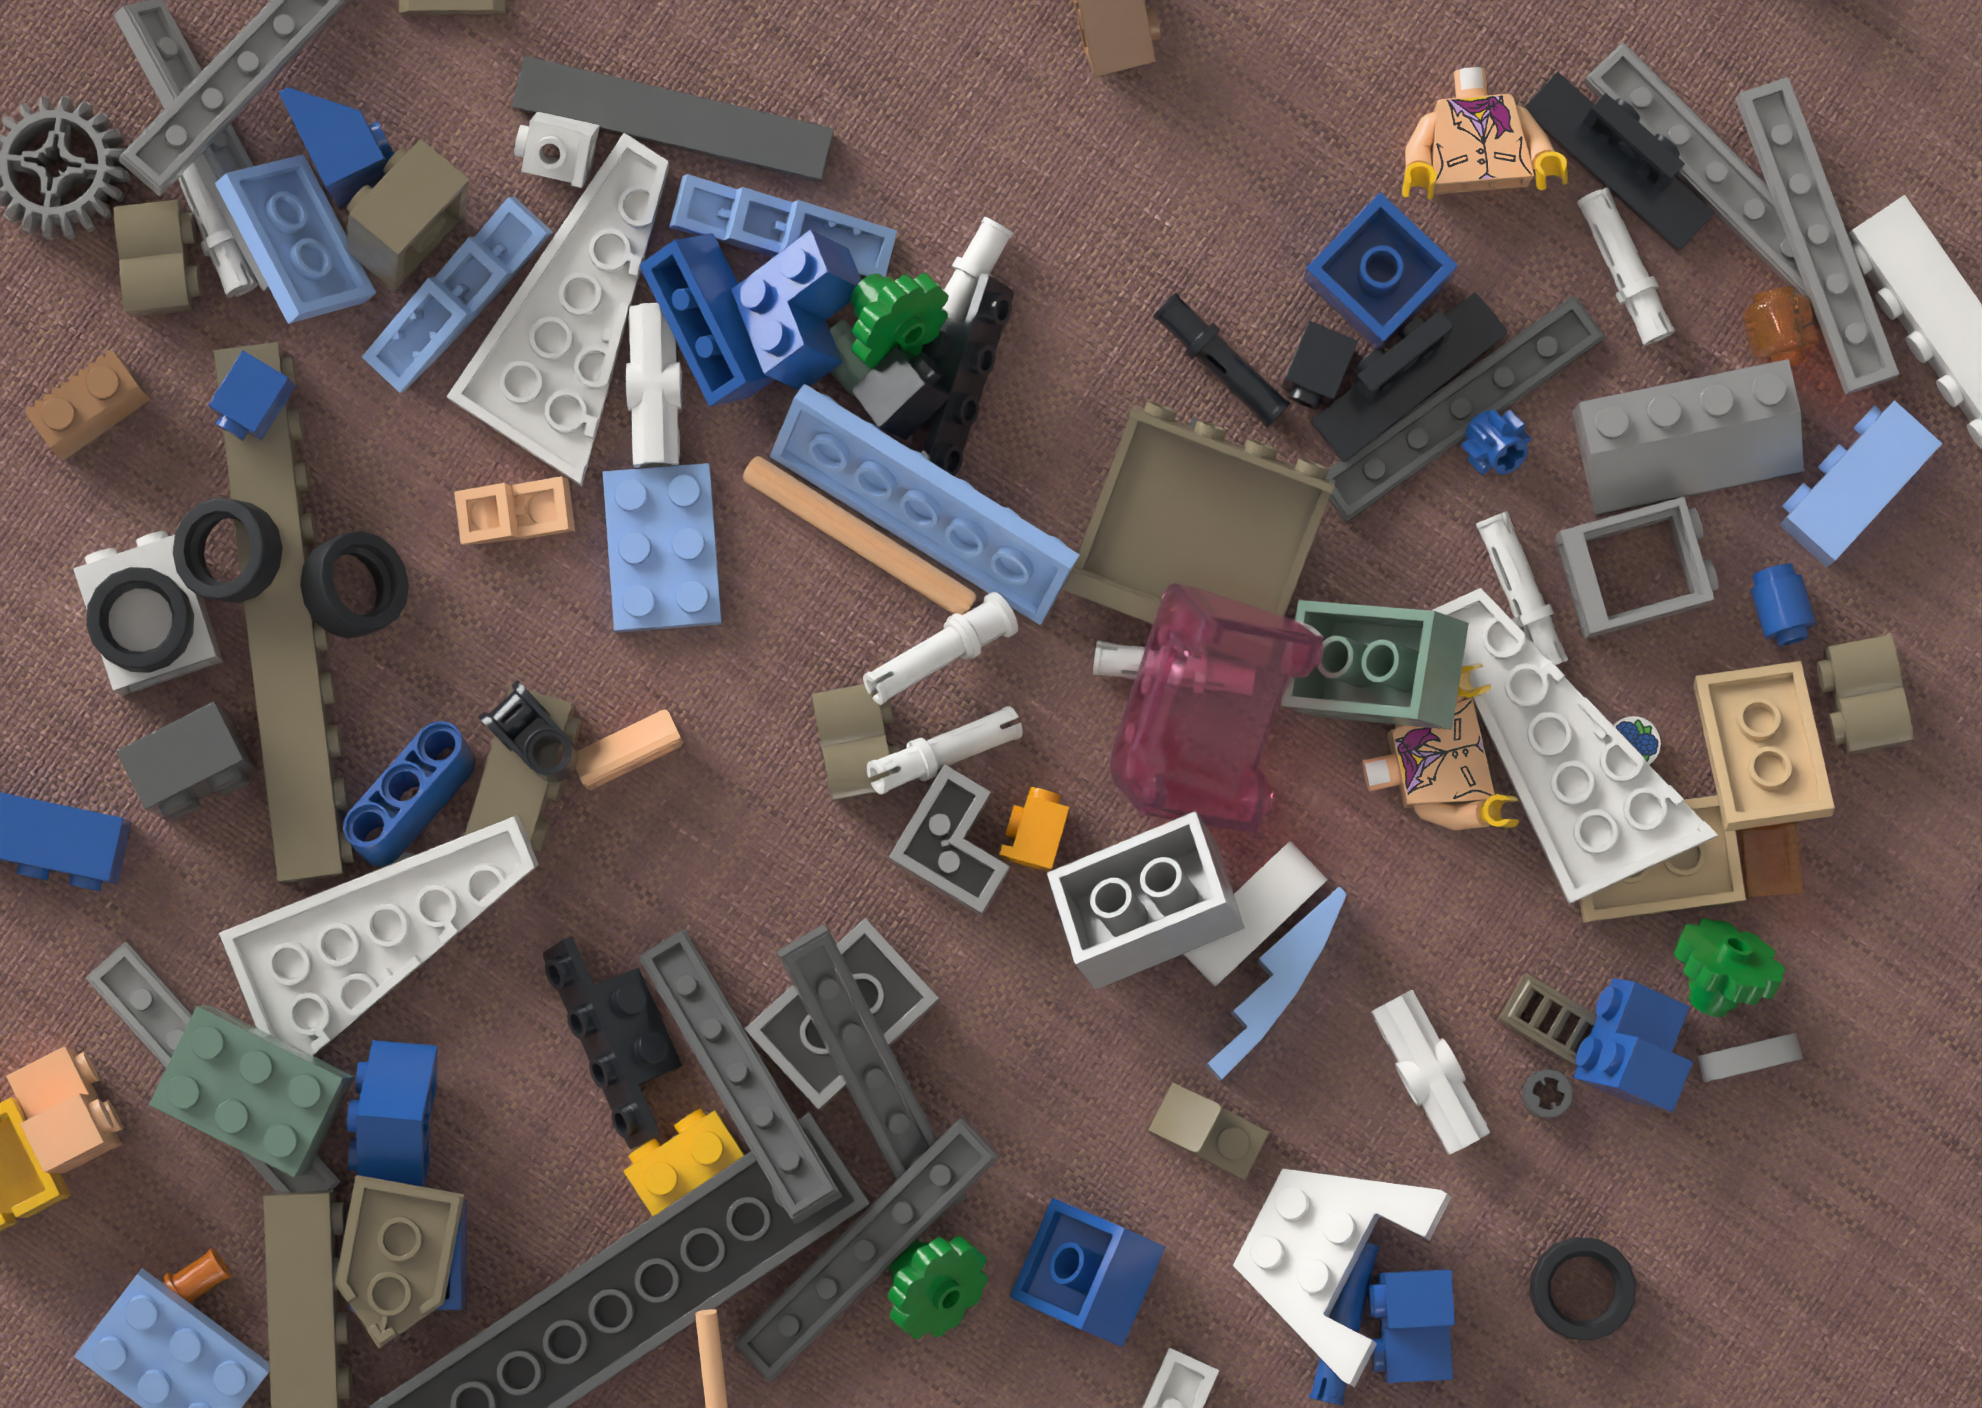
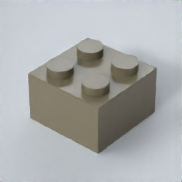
(406, 213)

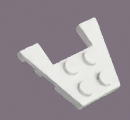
(1310, 1243)

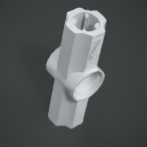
(653, 388)
(1430, 1072)

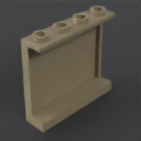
(1198, 515)

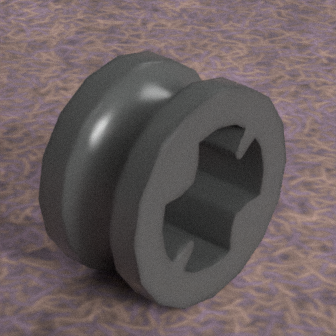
(1561, 1086)

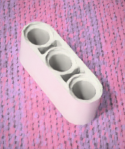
(1263, 905)

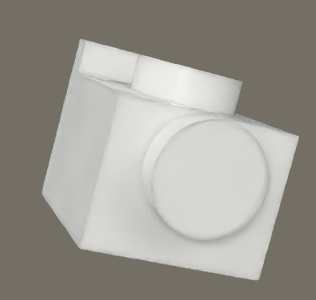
(572, 137)

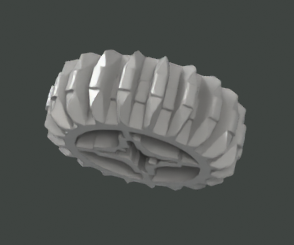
(58, 145)

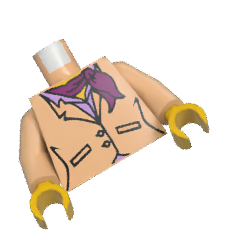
(1478, 143)
(1442, 769)

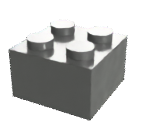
(188, 762)

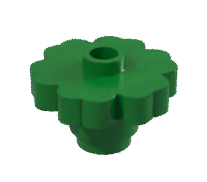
(896, 314)
(1726, 967)
(935, 1285)

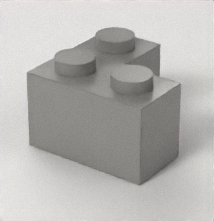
(936, 847)

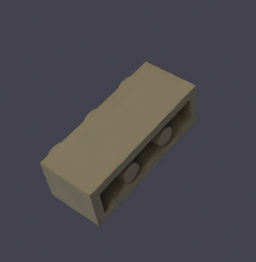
(514, 789)

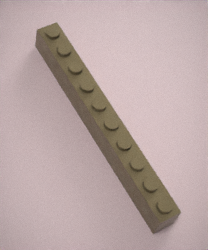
(287, 648)

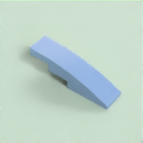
(772, 224)
(456, 294)
(1287, 966)

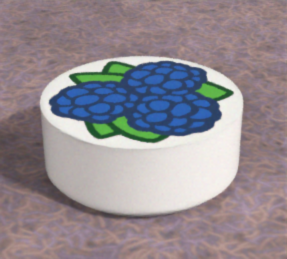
(1641, 736)

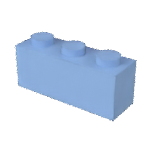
(1858, 482)

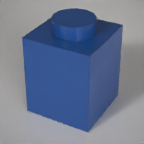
(250, 397)

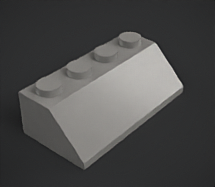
(1690, 437)

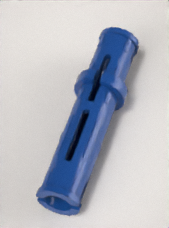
(1348, 1312)

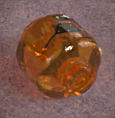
(1780, 325)

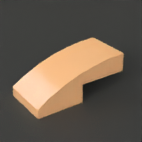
(514, 511)

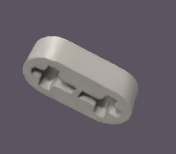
(1750, 1057)

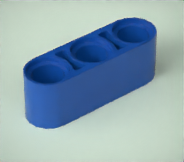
(412, 768)

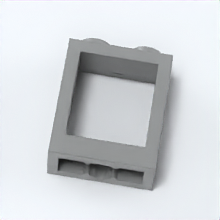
(1583, 584)

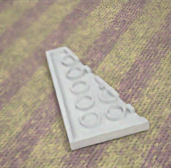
(559, 338)
(1576, 775)
(342, 950)

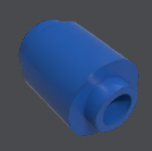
(1782, 604)

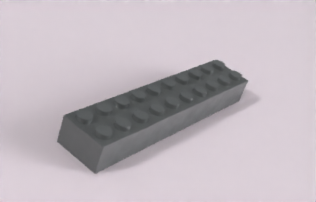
(633, 1293)

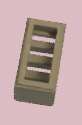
(1519, 999)

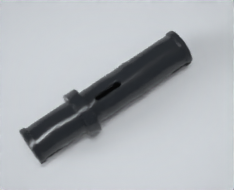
(1221, 359)

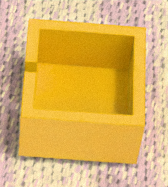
(22, 1180)

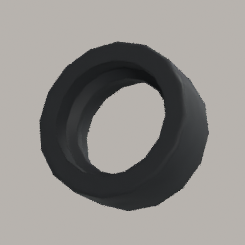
(191, 542)
(384, 566)
(142, 578)
(1623, 1291)

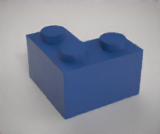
(789, 306)
(1633, 1046)
(393, 1112)
(1414, 1325)

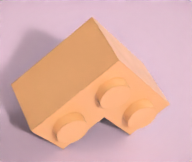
(63, 1110)

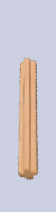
(859, 536)

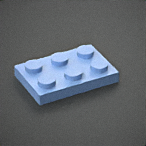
(295, 238)
(662, 548)
(170, 1352)

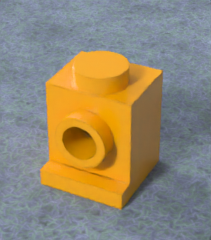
(1036, 830)

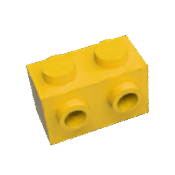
(684, 1162)

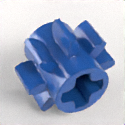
(1496, 442)

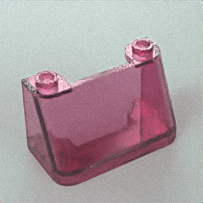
(1208, 707)

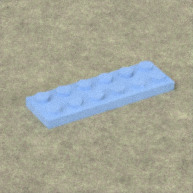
(923, 504)

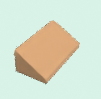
(627, 749)

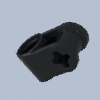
(525, 727)

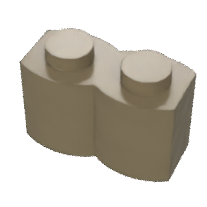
(156, 258)
(1866, 695)
(850, 737)

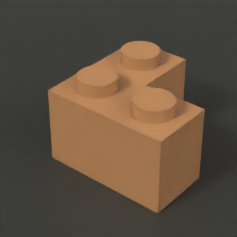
(1116, 34)

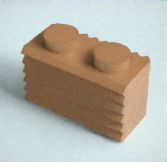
(87, 405)

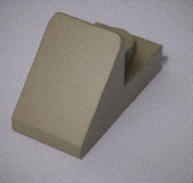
(1208, 1131)

